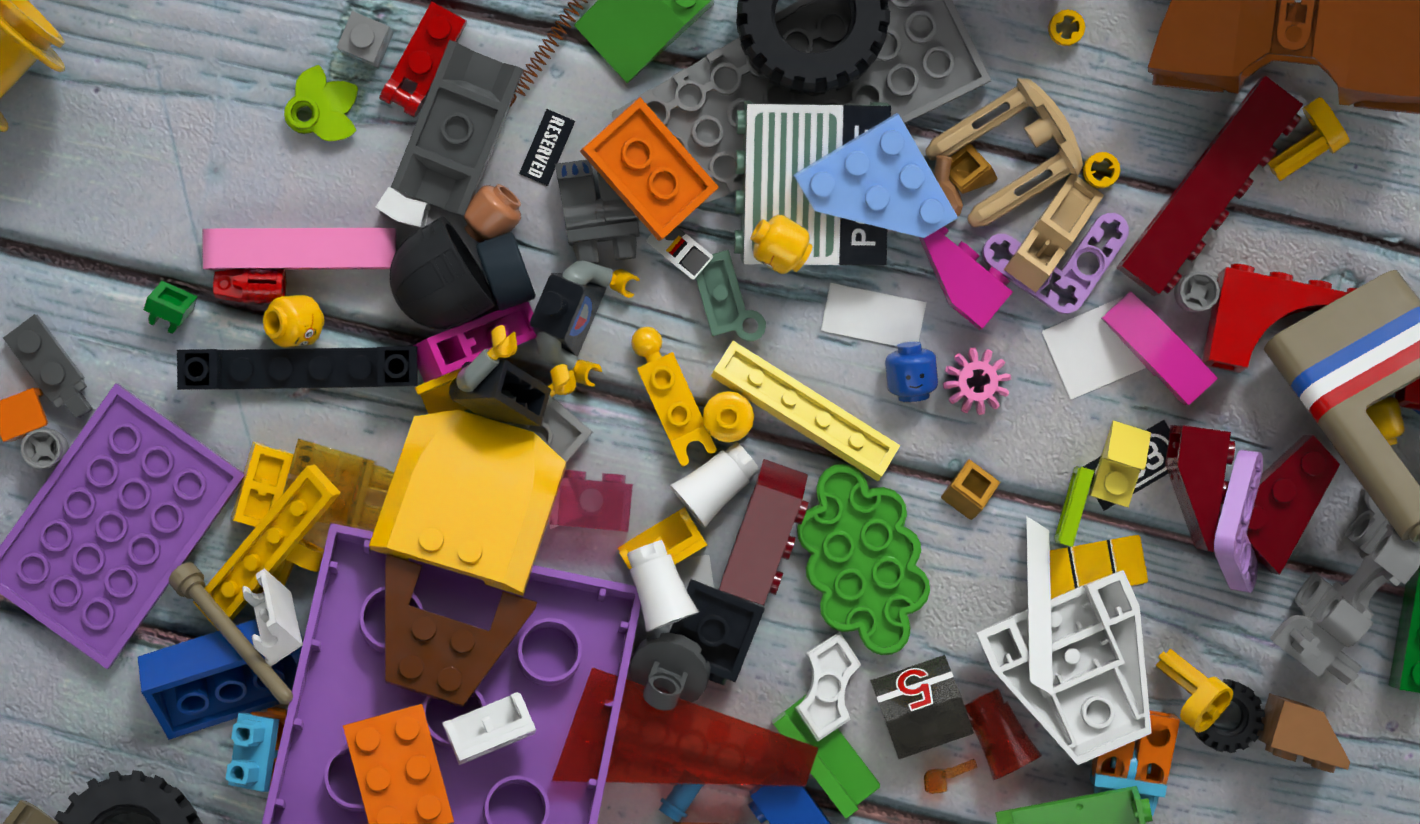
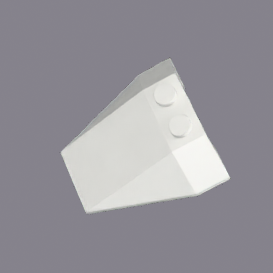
(1095, 667)

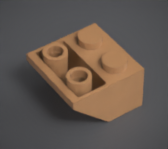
(1301, 730)

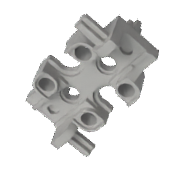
(1340, 613)

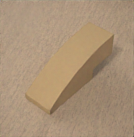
(1054, 232)

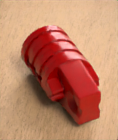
(250, 285)

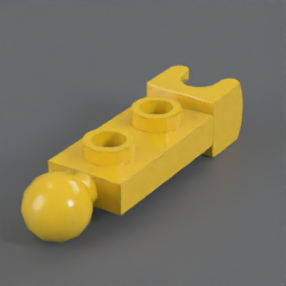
(670, 394)

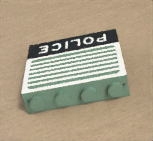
(783, 142)

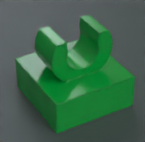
(169, 304)

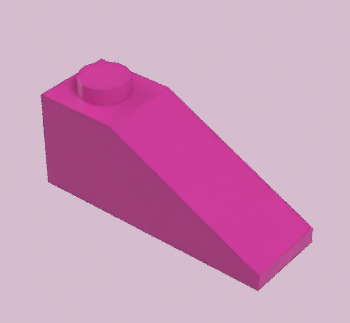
(462, 344)

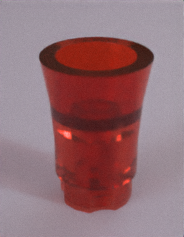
(1000, 734)

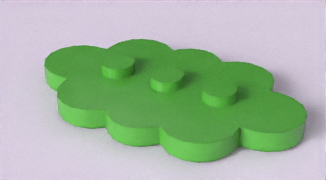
(863, 559)

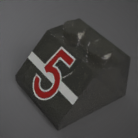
(921, 707)

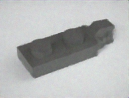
(49, 365)

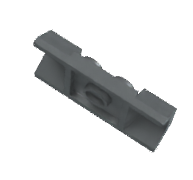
(457, 129)

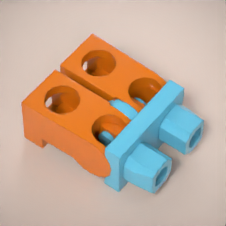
(255, 748)
(1140, 766)

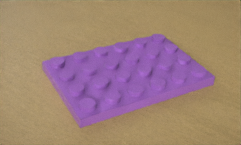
(113, 525)

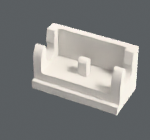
(274, 618)
(489, 728)

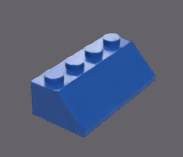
(207, 682)

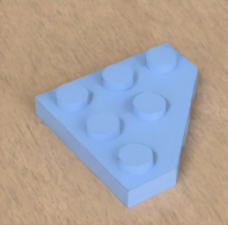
(879, 182)

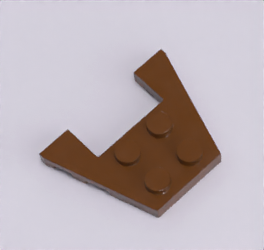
(440, 653)

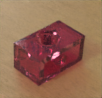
(612, 515)

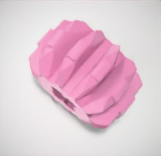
(986, 390)

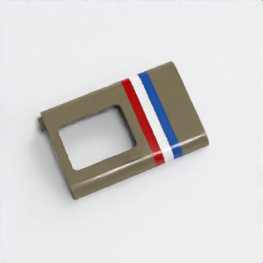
(1344, 364)

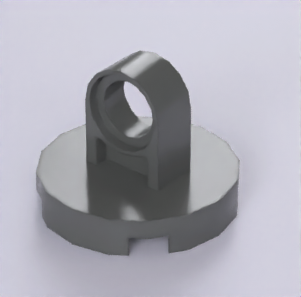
(672, 667)

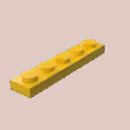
(272, 539)

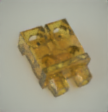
(350, 475)

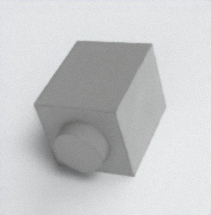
(365, 39)

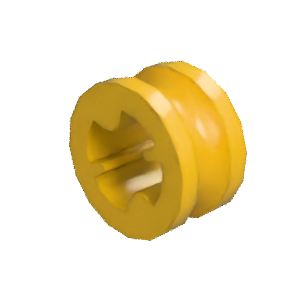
(1058, 19)
(1097, 159)

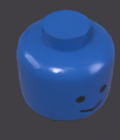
(911, 372)

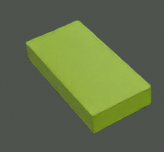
(1073, 506)

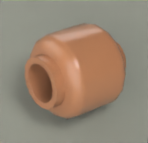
(492, 213)

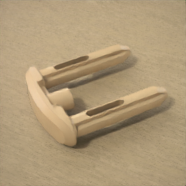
(1049, 125)

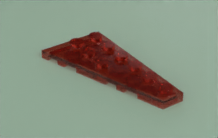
(675, 744)

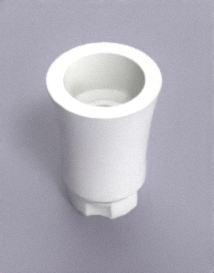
(715, 483)
(659, 586)

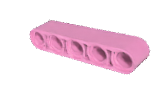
(298, 248)

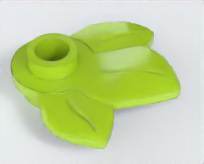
(328, 105)

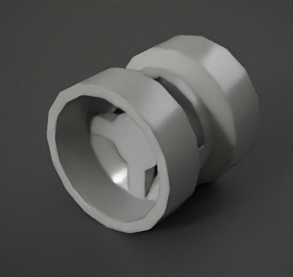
(1203, 289)
(38, 451)

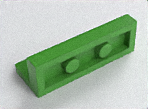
(836, 764)

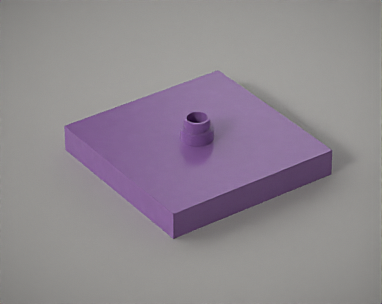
(342, 681)

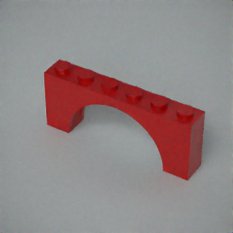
(1254, 302)

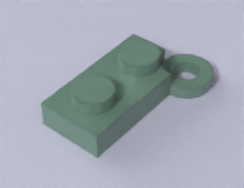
(724, 300)

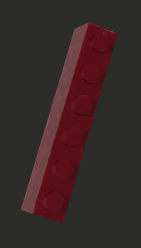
(1210, 186)

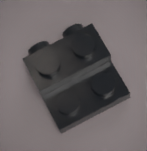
(720, 628)

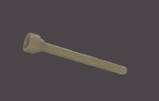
(189, 583)

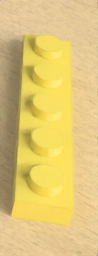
(805, 411)

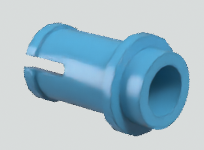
(679, 800)

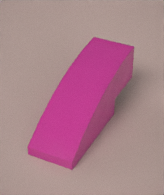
(1159, 348)

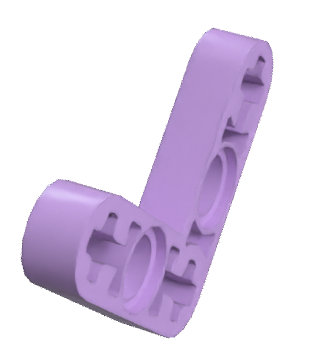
(1069, 274)
(1231, 541)

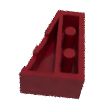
(1288, 500)

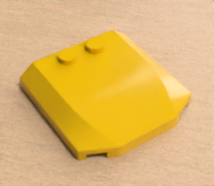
(470, 498)

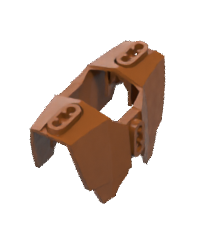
(1360, 44)

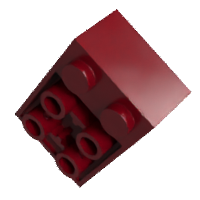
(1197, 471)

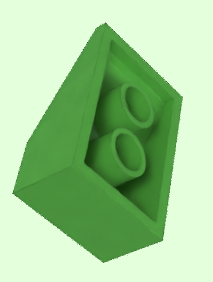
(637, 31)

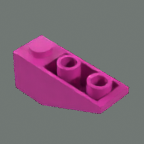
(965, 283)

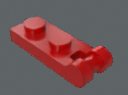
(422, 58)

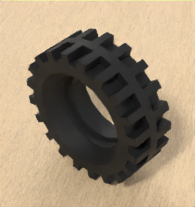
(129, 795)

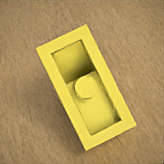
(1121, 463)

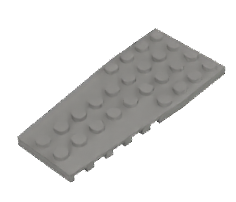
(919, 68)

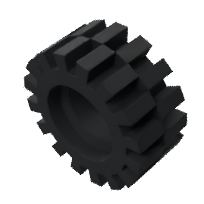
(1246, 729)

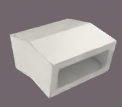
(404, 210)

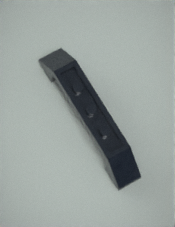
(297, 368)

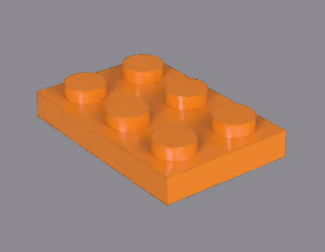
(649, 169)
(398, 769)

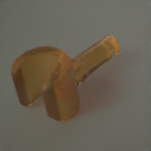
(936, 781)

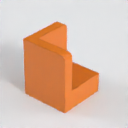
(21, 414)

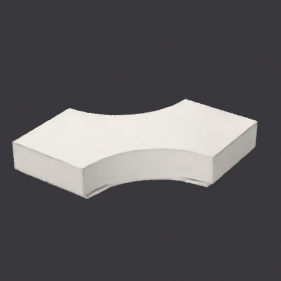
(824, 704)

